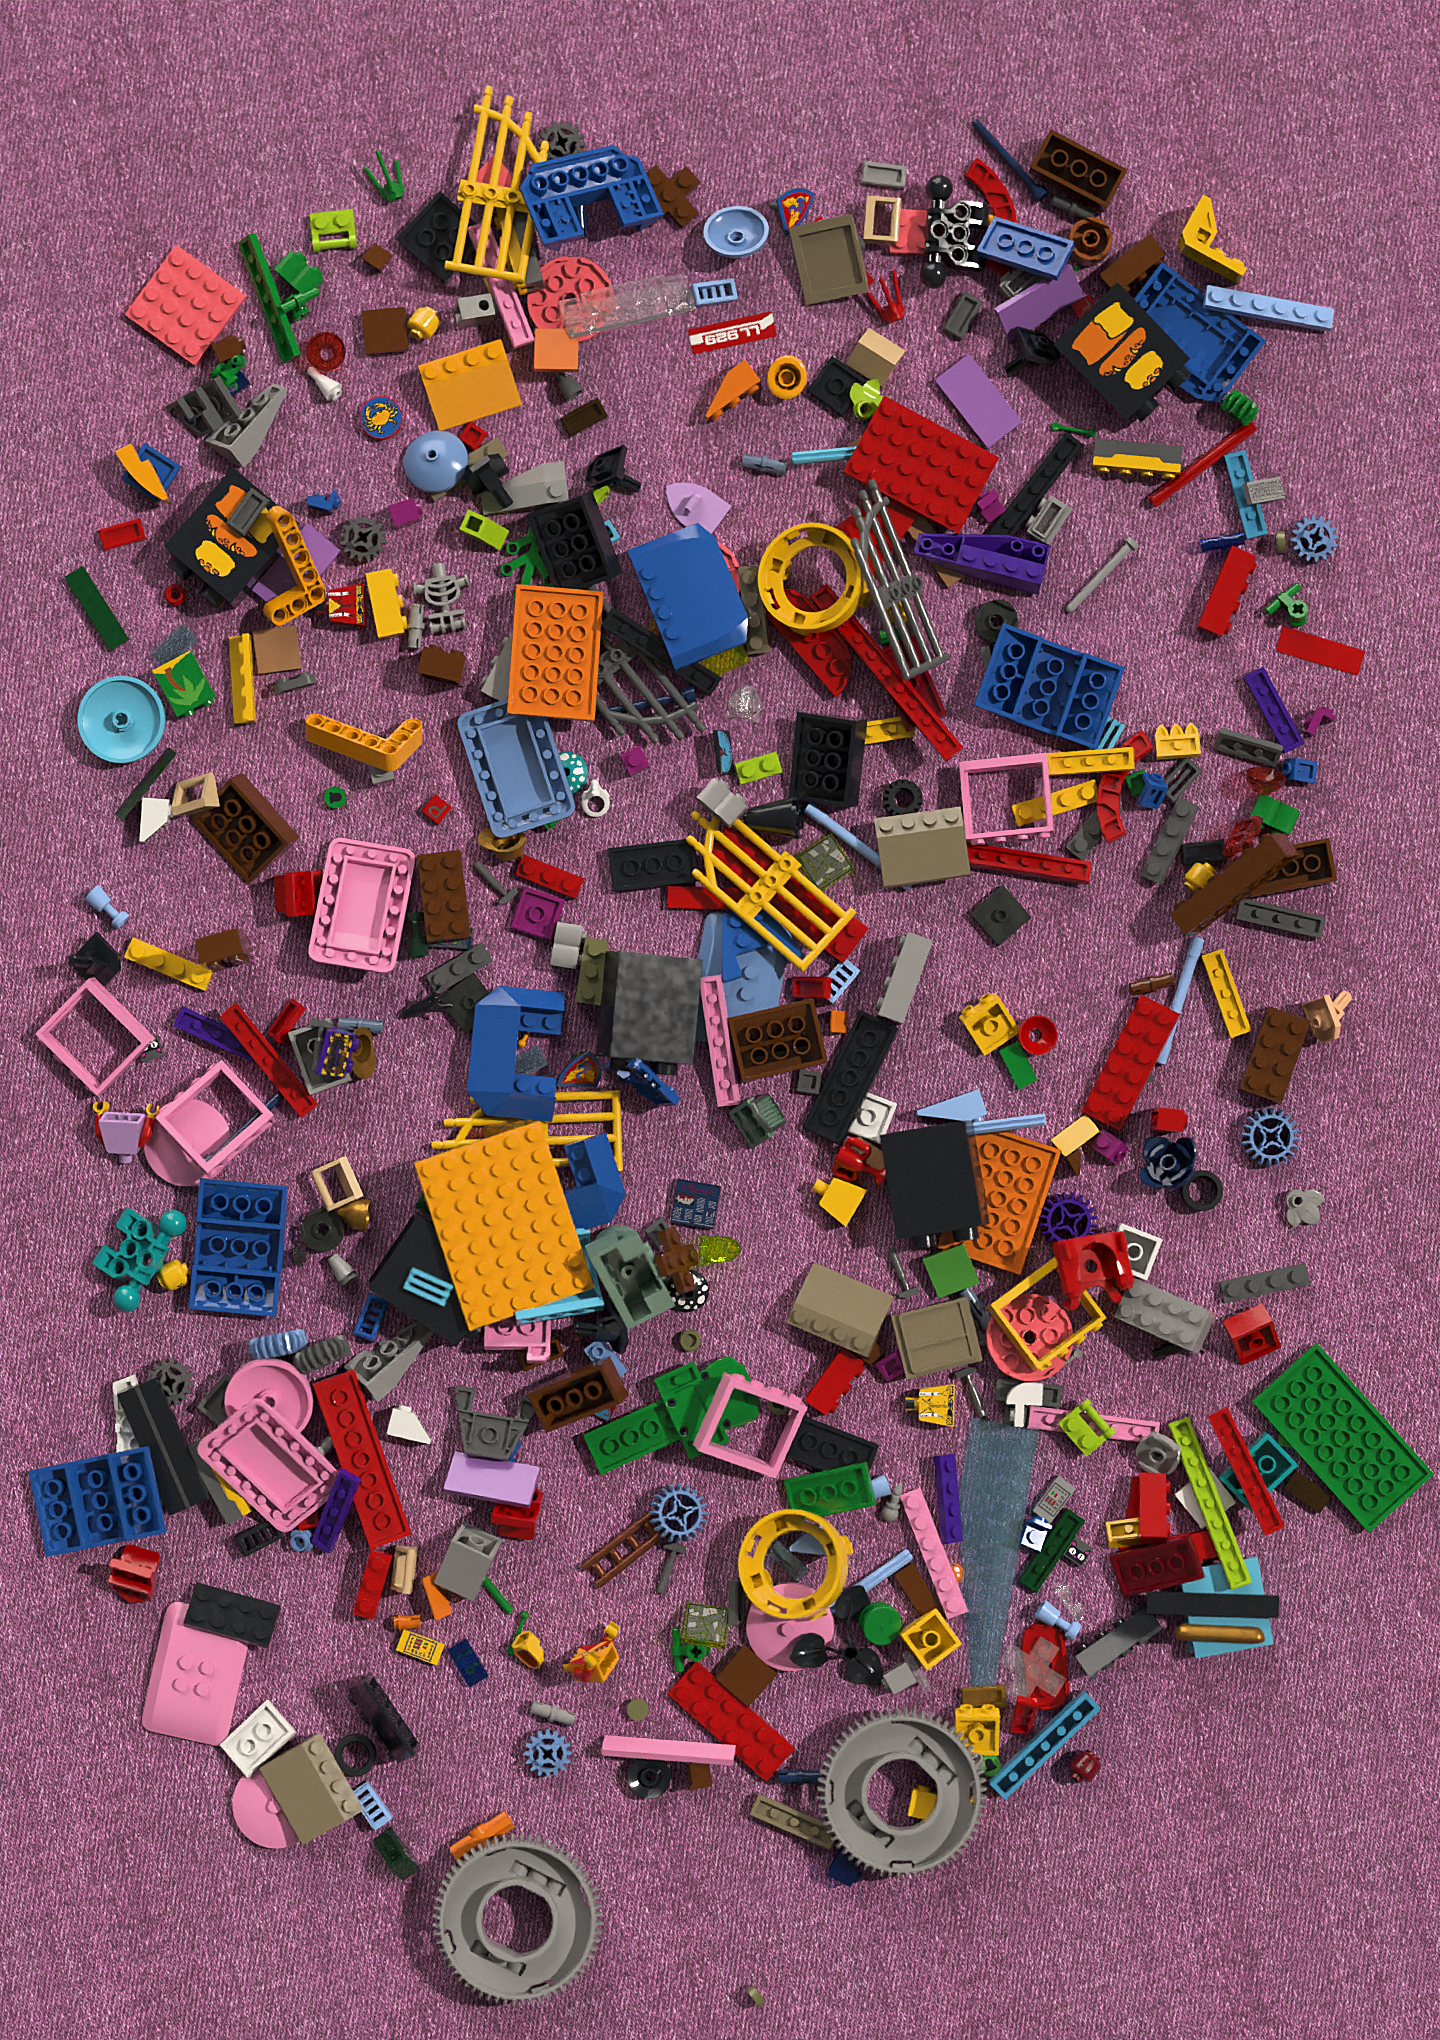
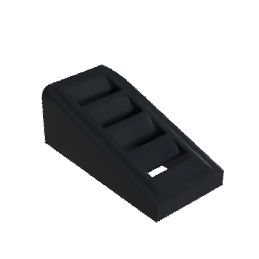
(241, 1546)

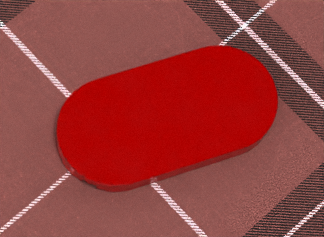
(1058, 1664)

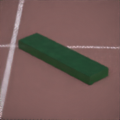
(97, 608)
(1051, 1550)

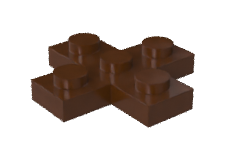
(673, 193)
(676, 1260)

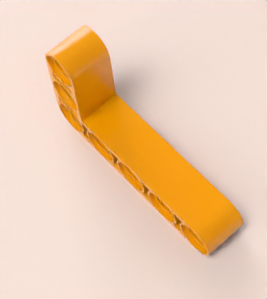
(297, 566)
(363, 746)

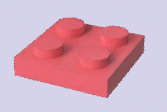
(911, 235)

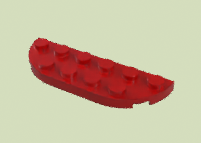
(822, 651)

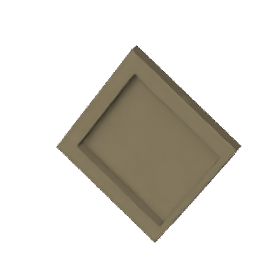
(829, 259)
(936, 1338)

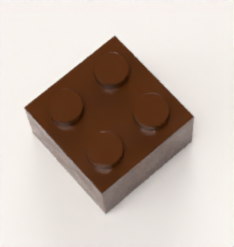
(443, 666)

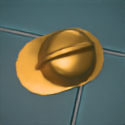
(504, 848)
(365, 1058)

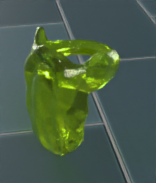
(717, 1249)

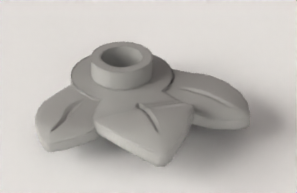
(1306, 1209)

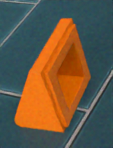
(838, 1021)

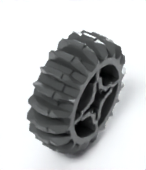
(321, 1354)

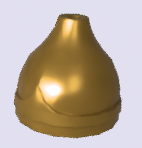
(356, 1214)

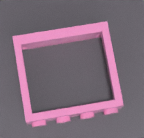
(1006, 763)
(62, 1055)
(239, 1143)
(716, 1408)

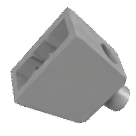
(468, 310)

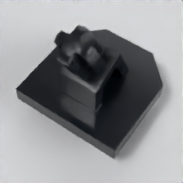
(1033, 349)
(609, 470)
(487, 475)
(96, 960)
(607, 1329)

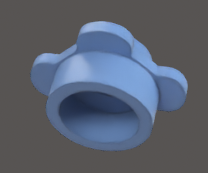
(297, 1545)

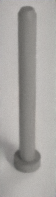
(1102, 574)

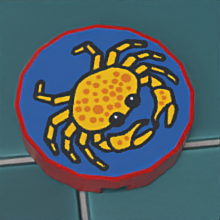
(381, 418)

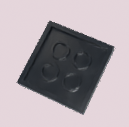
(434, 236)

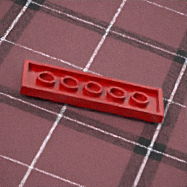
(1130, 1062)
(731, 1720)

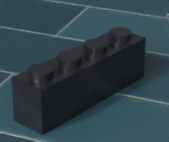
(1117, 1641)

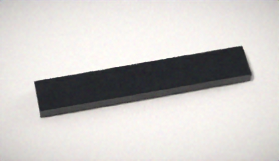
(1037, 486)
(655, 649)
(1212, 1604)

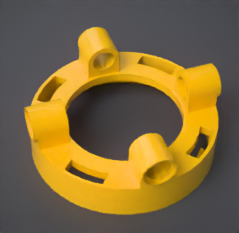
(776, 567)
(758, 1582)

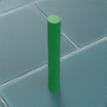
(491, 1588)

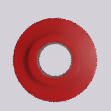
(170, 590)

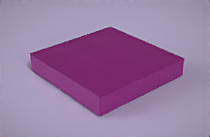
(537, 913)

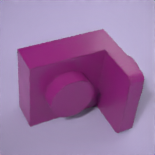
(890, 1365)

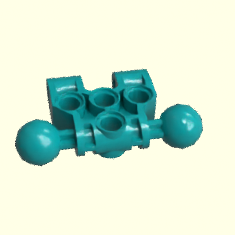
(136, 1265)

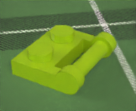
(333, 223)
(1080, 1431)

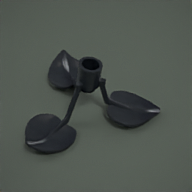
(862, 1665)

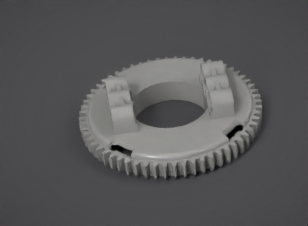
(939, 1754)
(494, 1966)

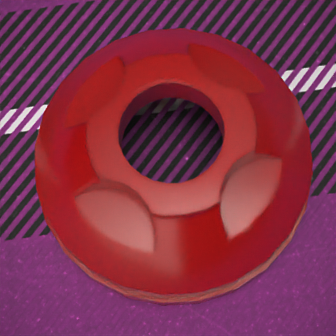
(1047, 1038)

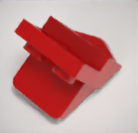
(297, 892)
(516, 1520)
(134, 1574)

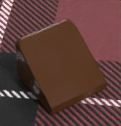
(377, 257)
(1074, 1161)

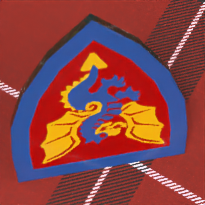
(581, 1071)

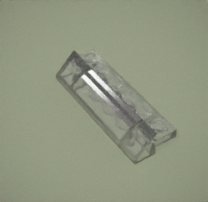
(626, 305)

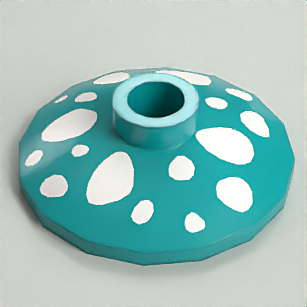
(577, 768)

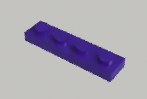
(1273, 709)
(210, 1031)
(948, 1498)
(335, 1511)

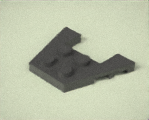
(487, 1433)

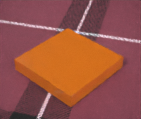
(555, 351)

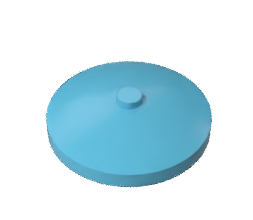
(121, 719)

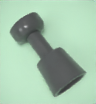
(568, 386)

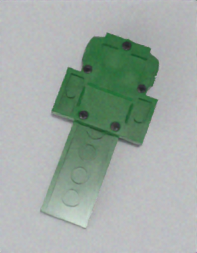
(675, 1417)

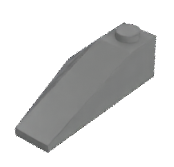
(244, 434)
(531, 489)
(386, 1364)

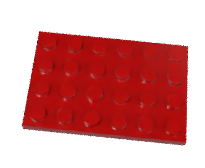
(921, 465)

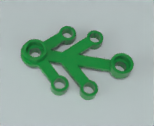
(530, 558)

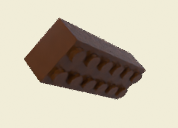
(1234, 883)

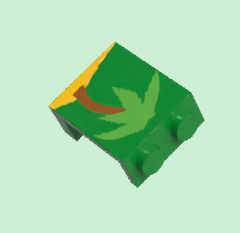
(184, 684)

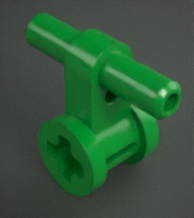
(297, 303)
(229, 371)
(1284, 599)
(679, 1650)

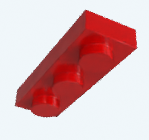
(549, 876)

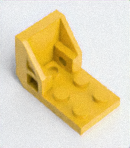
(1203, 227)

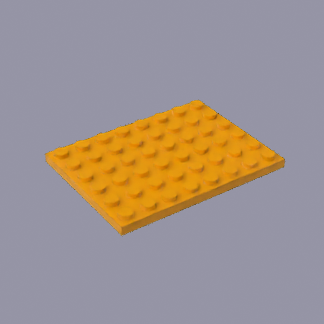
(504, 1225)

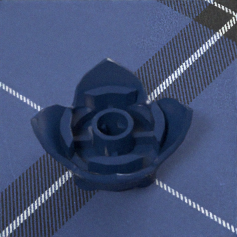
(1160, 1154)

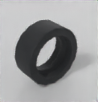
(1218, 1192)
(360, 1738)

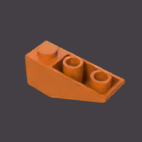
(736, 384)

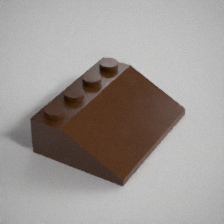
(246, 828)
(777, 1040)

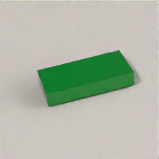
(1018, 1065)

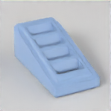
(714, 300)
(851, 967)
(377, 1800)

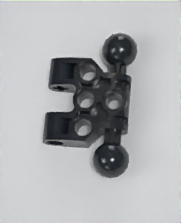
(946, 221)

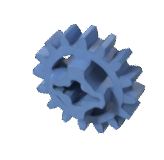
(1302, 535)
(541, 1759)

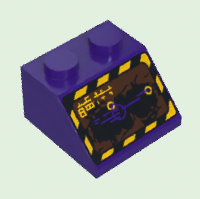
(337, 1053)

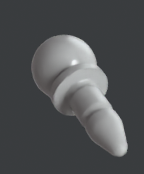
(890, 1510)

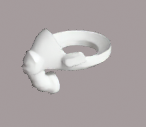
(595, 790)

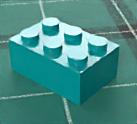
(1270, 1461)

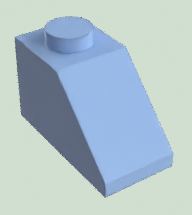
(807, 1544)

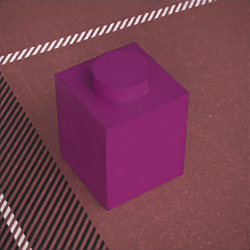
(405, 513)
(635, 761)

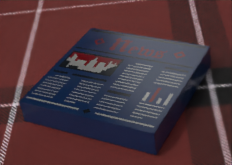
(695, 1203)

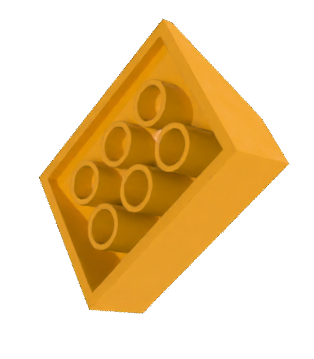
(470, 385)

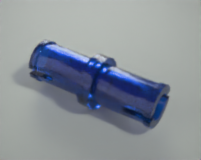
(1222, 542)

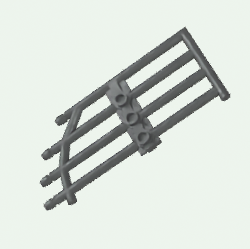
(897, 591)
(617, 657)

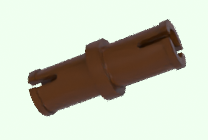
(1152, 984)

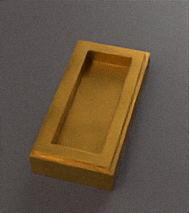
(981, 1695)

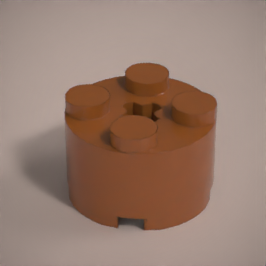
(1101, 237)

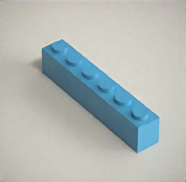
(1044, 1744)

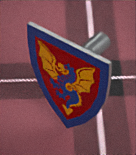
(792, 207)

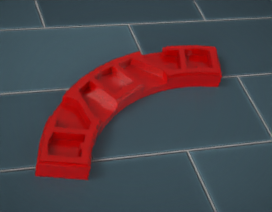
(997, 198)
(1110, 789)

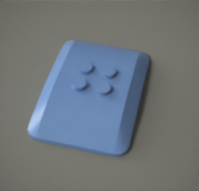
(515, 769)
(760, 979)

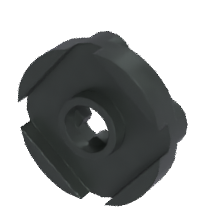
(990, 610)
(318, 1241)

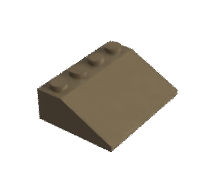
(922, 847)
(840, 1309)
(310, 1788)

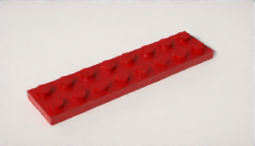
(842, 943)
(363, 1456)

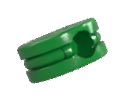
(880, 1623)

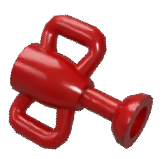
(853, 1161)

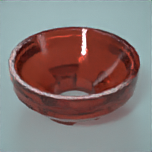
(318, 343)
(1265, 779)

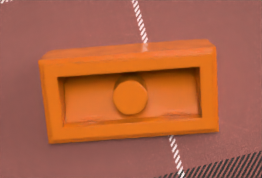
(436, 1597)

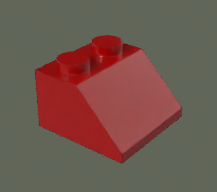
(1252, 1334)

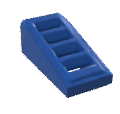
(375, 1329)

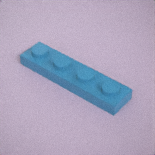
(1250, 516)

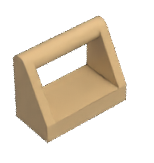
(868, 236)
(208, 800)
(346, 1179)
(404, 1569)

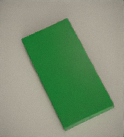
(831, 1490)

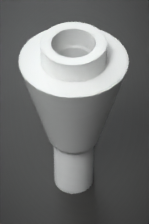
(328, 387)

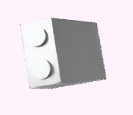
(468, 1561)

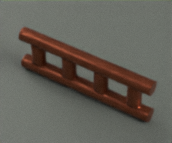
(610, 1548)

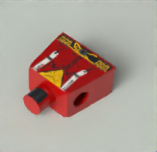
(346, 606)

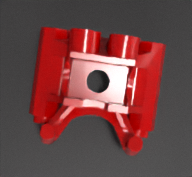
(1111, 1262)

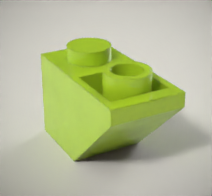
(483, 530)

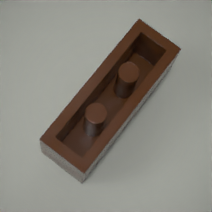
(1133, 264)

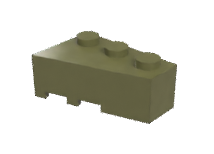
(591, 972)

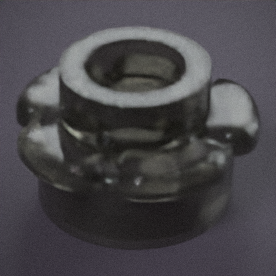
(298, 1256)

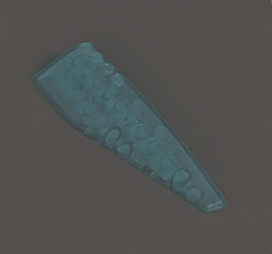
(992, 1520)

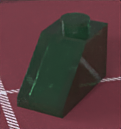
(396, 1854)

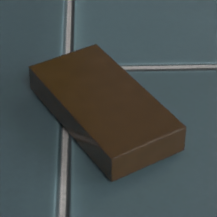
(584, 417)
(1307, 1491)

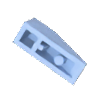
(960, 1108)

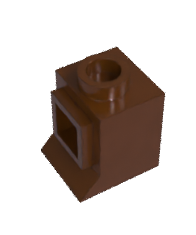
(228, 348)
(699, 1776)

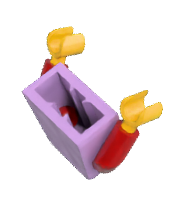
(123, 1131)

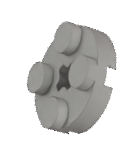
(1163, 1445)

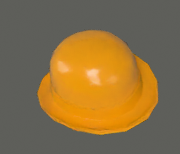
(787, 377)

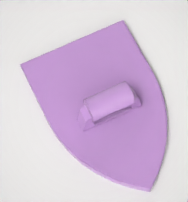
(696, 505)

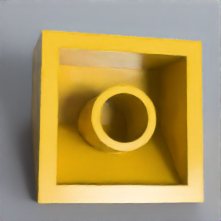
(929, 1639)

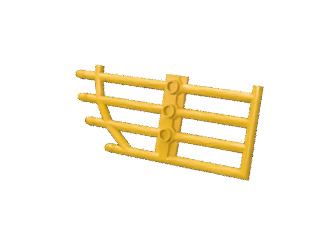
(496, 196)
(764, 889)
(477, 1119)

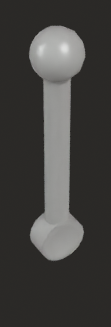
(1076, 1354)

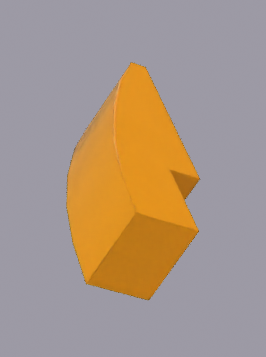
(142, 472)

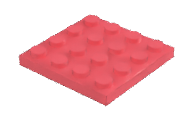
(185, 305)

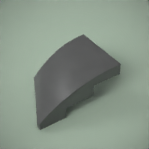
(206, 407)

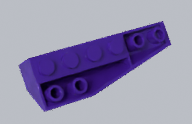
(989, 558)

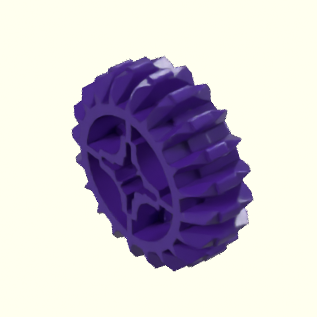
(1060, 1204)

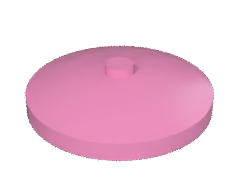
(202, 1128)
(277, 1385)
(775, 1637)
(260, 1814)

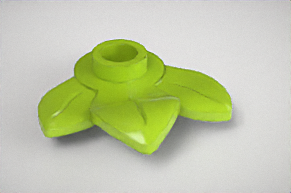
(867, 395)

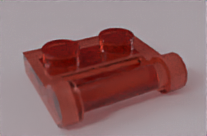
(1244, 832)

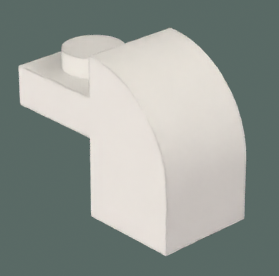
(1023, 1394)

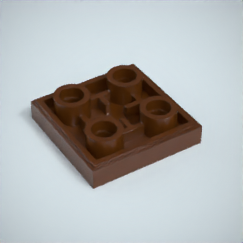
(385, 330)
(746, 1675)

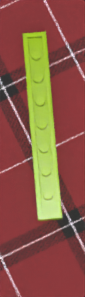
(1210, 1504)

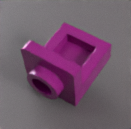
(989, 505)
(1312, 722)
(1109, 1147)

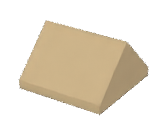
(875, 357)

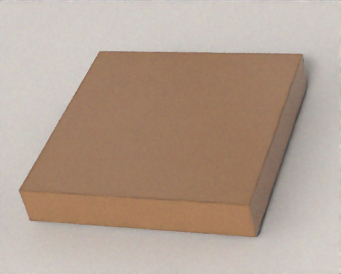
(277, 649)

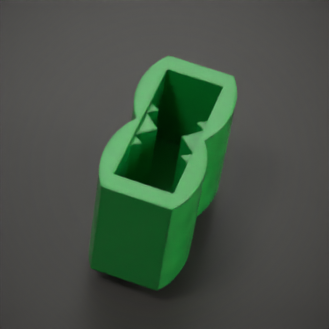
(298, 273)
(1276, 814)

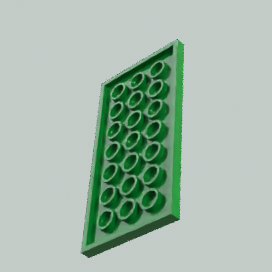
(1342, 1437)

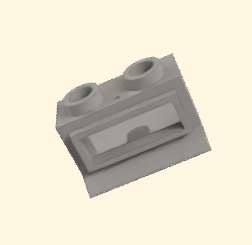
(1017, 282)
(1048, 521)

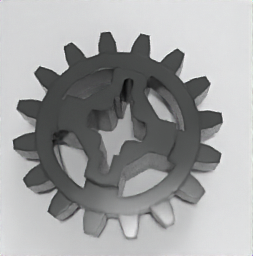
(569, 140)
(355, 544)
(167, 1371)

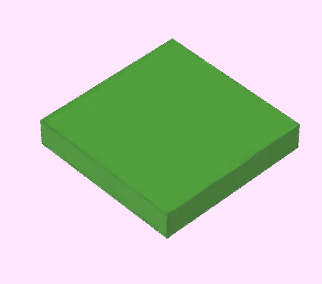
(951, 1270)

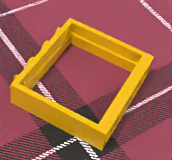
(1061, 1349)

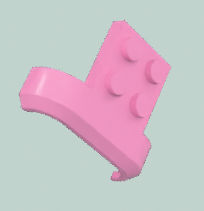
(509, 1336)

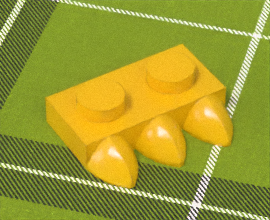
(1177, 744)

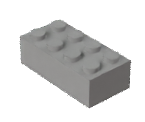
(904, 978)
(1165, 1315)

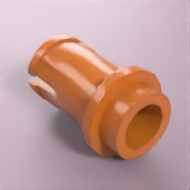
(407, 1621)

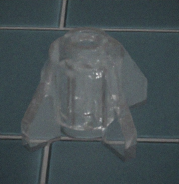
(744, 704)

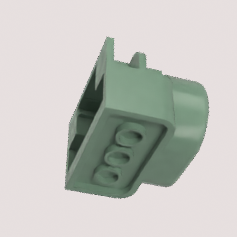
(629, 1274)

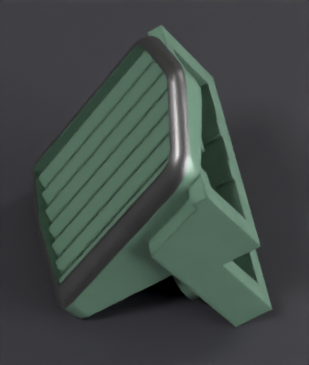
(758, 1119)

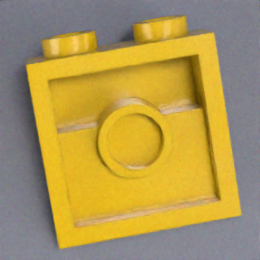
(989, 1023)
(980, 1727)

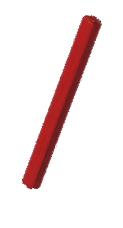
(1202, 464)

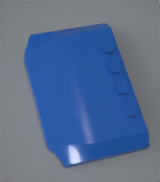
(1212, 339)
(690, 595)

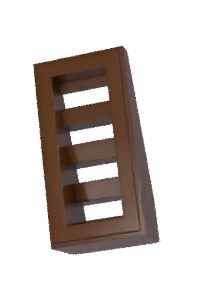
(554, 1340)

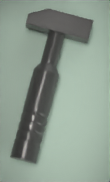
(507, 897)
(319, 1040)
(901, 1275)
(972, 1389)
(669, 1565)

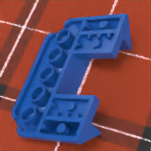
(582, 179)
(494, 1052)
(597, 1181)

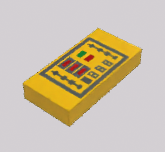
(420, 1647)

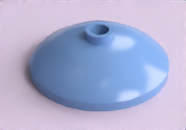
(736, 232)
(443, 470)

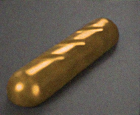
(1219, 1633)

